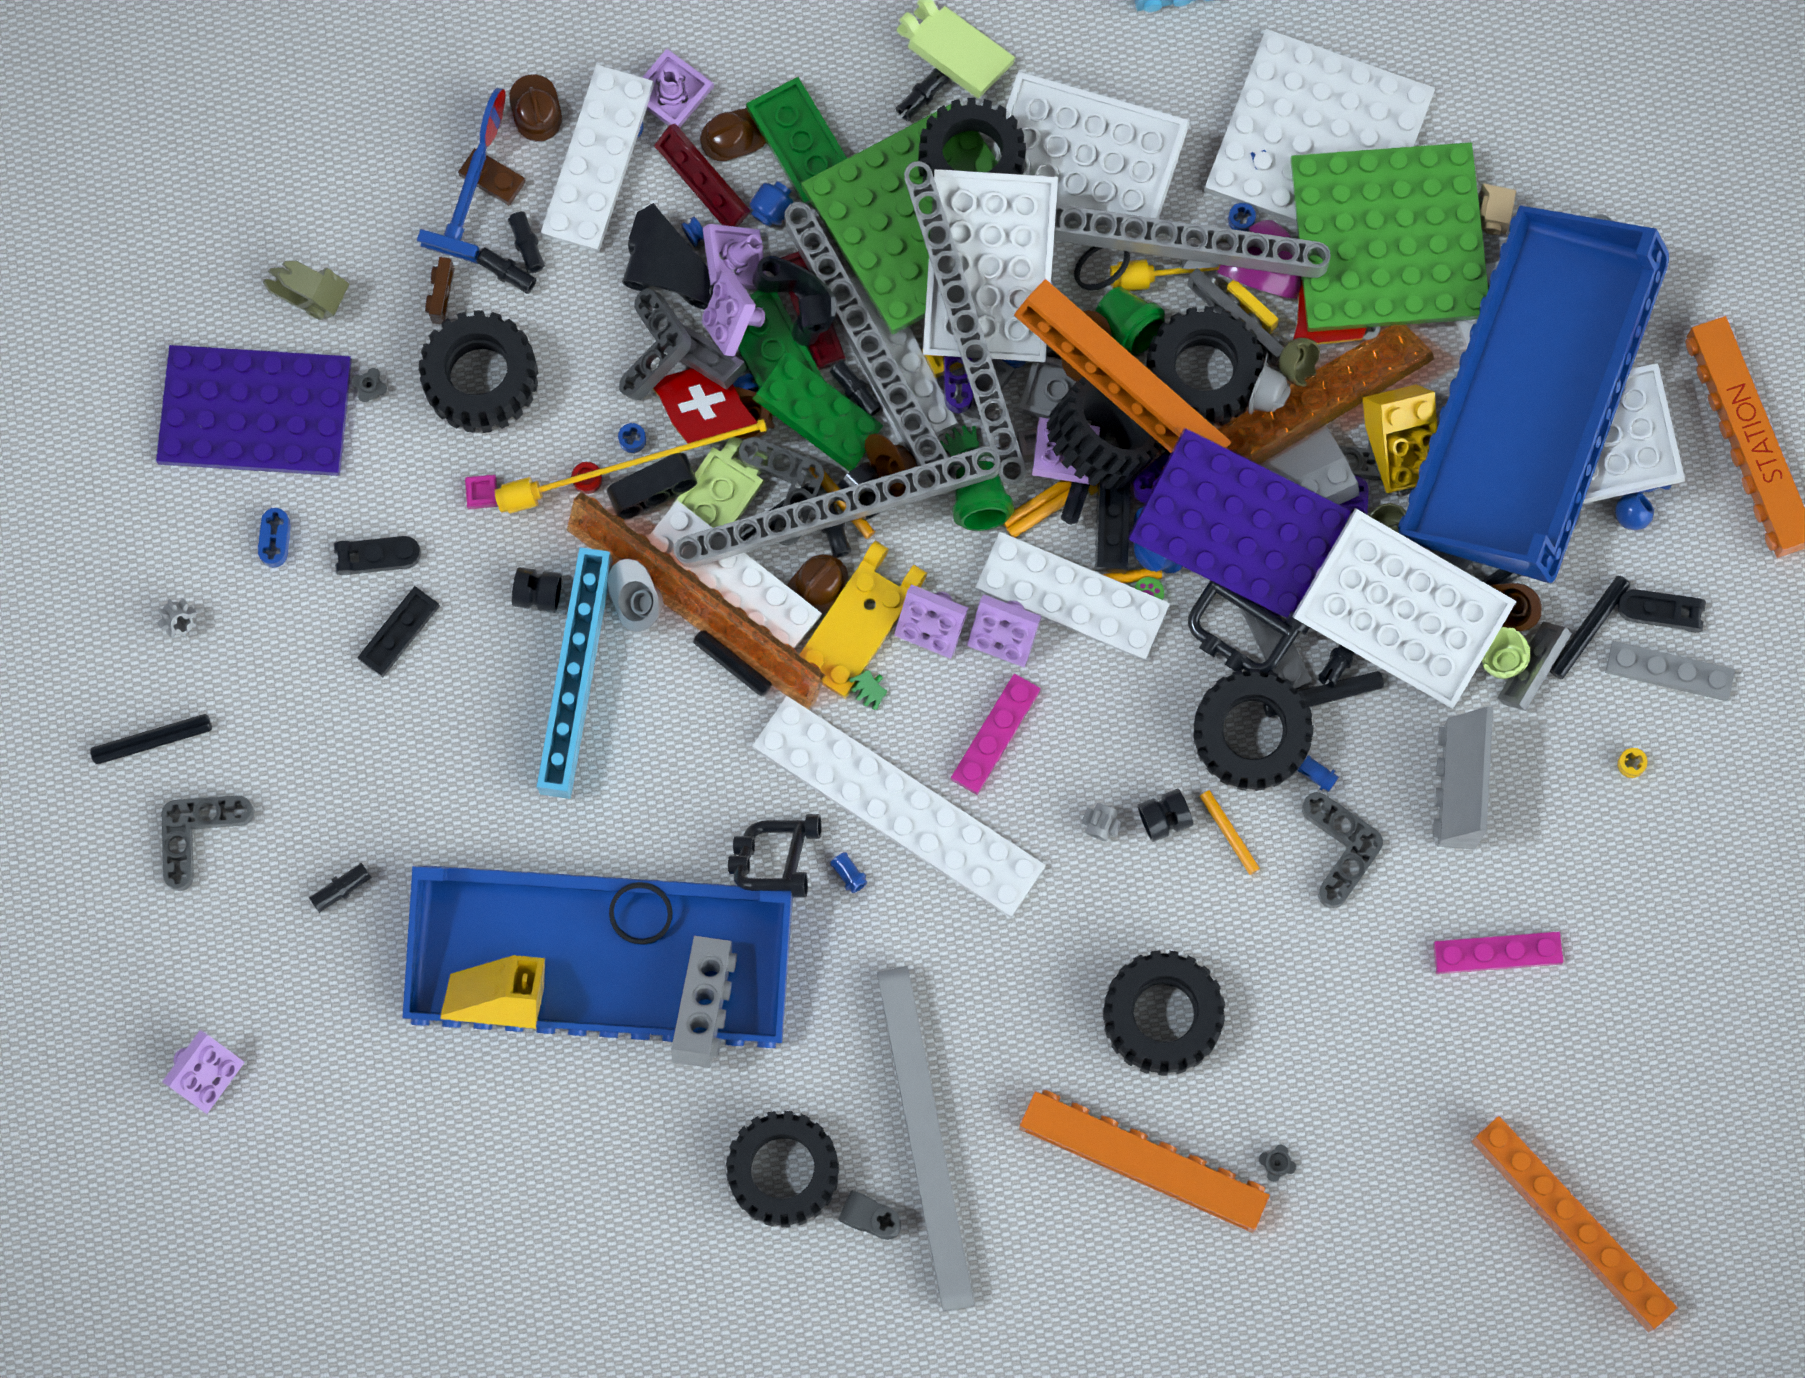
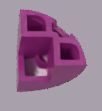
(1270, 282)

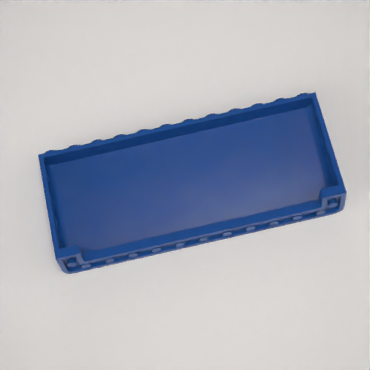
(1536, 391)
(590, 971)

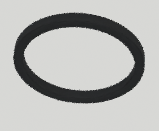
(1091, 287)
(637, 940)

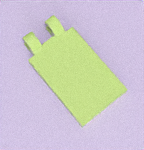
(955, 47)
(723, 486)

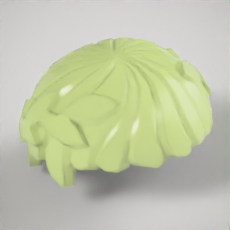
(1507, 654)

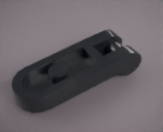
(377, 555)
(1662, 609)

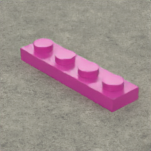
(995, 734)
(1498, 952)

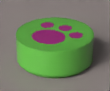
(1151, 586)

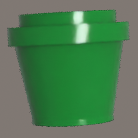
(1131, 319)
(983, 503)

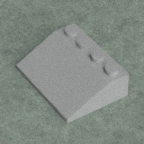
(1318, 466)
(1463, 779)

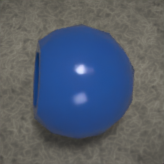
(1634, 511)

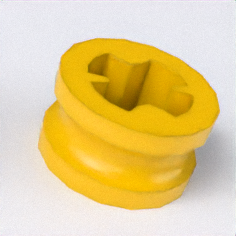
(1634, 753)

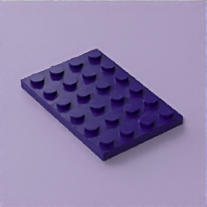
(254, 410)
(1238, 523)

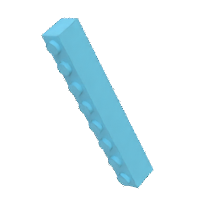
(574, 673)

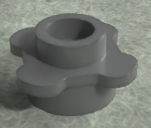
(373, 392)
(1280, 1154)

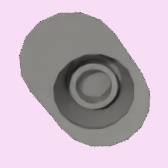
(1269, 391)
(634, 595)

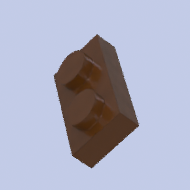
(496, 179)
(442, 279)

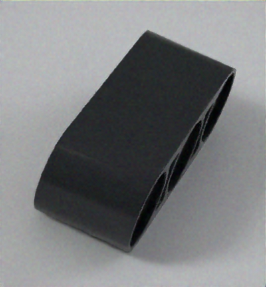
(652, 486)

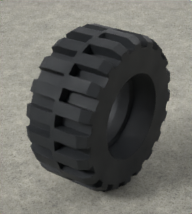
(1218, 332)
(473, 334)
(1259, 687)
(1172, 971)

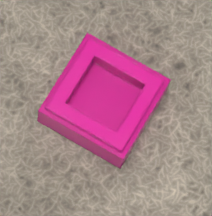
(481, 491)

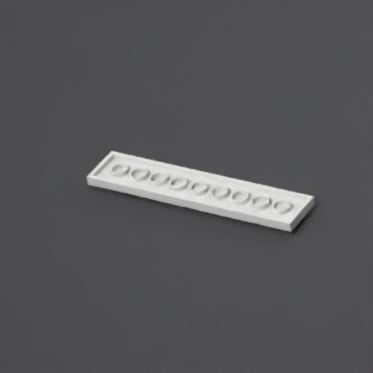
(899, 807)

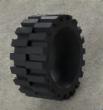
(972, 118)
(1088, 451)
(782, 1210)

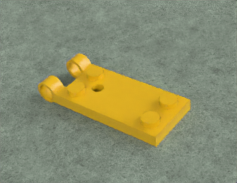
(849, 631)

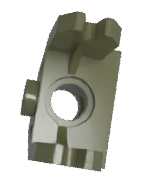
(307, 289)

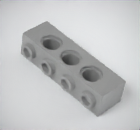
(705, 956)

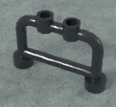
(1235, 659)
(791, 880)

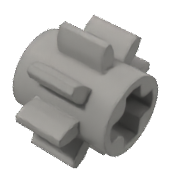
(169, 618)
(1101, 822)

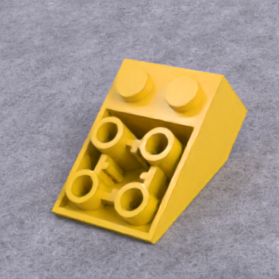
(1400, 433)
(497, 992)

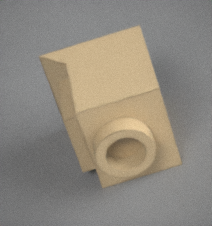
(1496, 208)

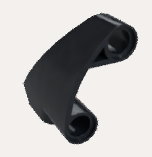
(665, 260)
(815, 301)

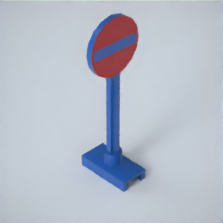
(451, 242)

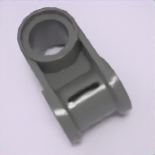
(865, 1213)

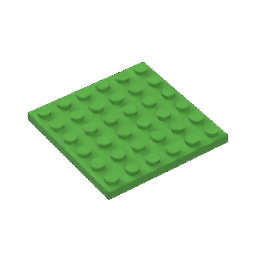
(875, 222)
(1397, 236)

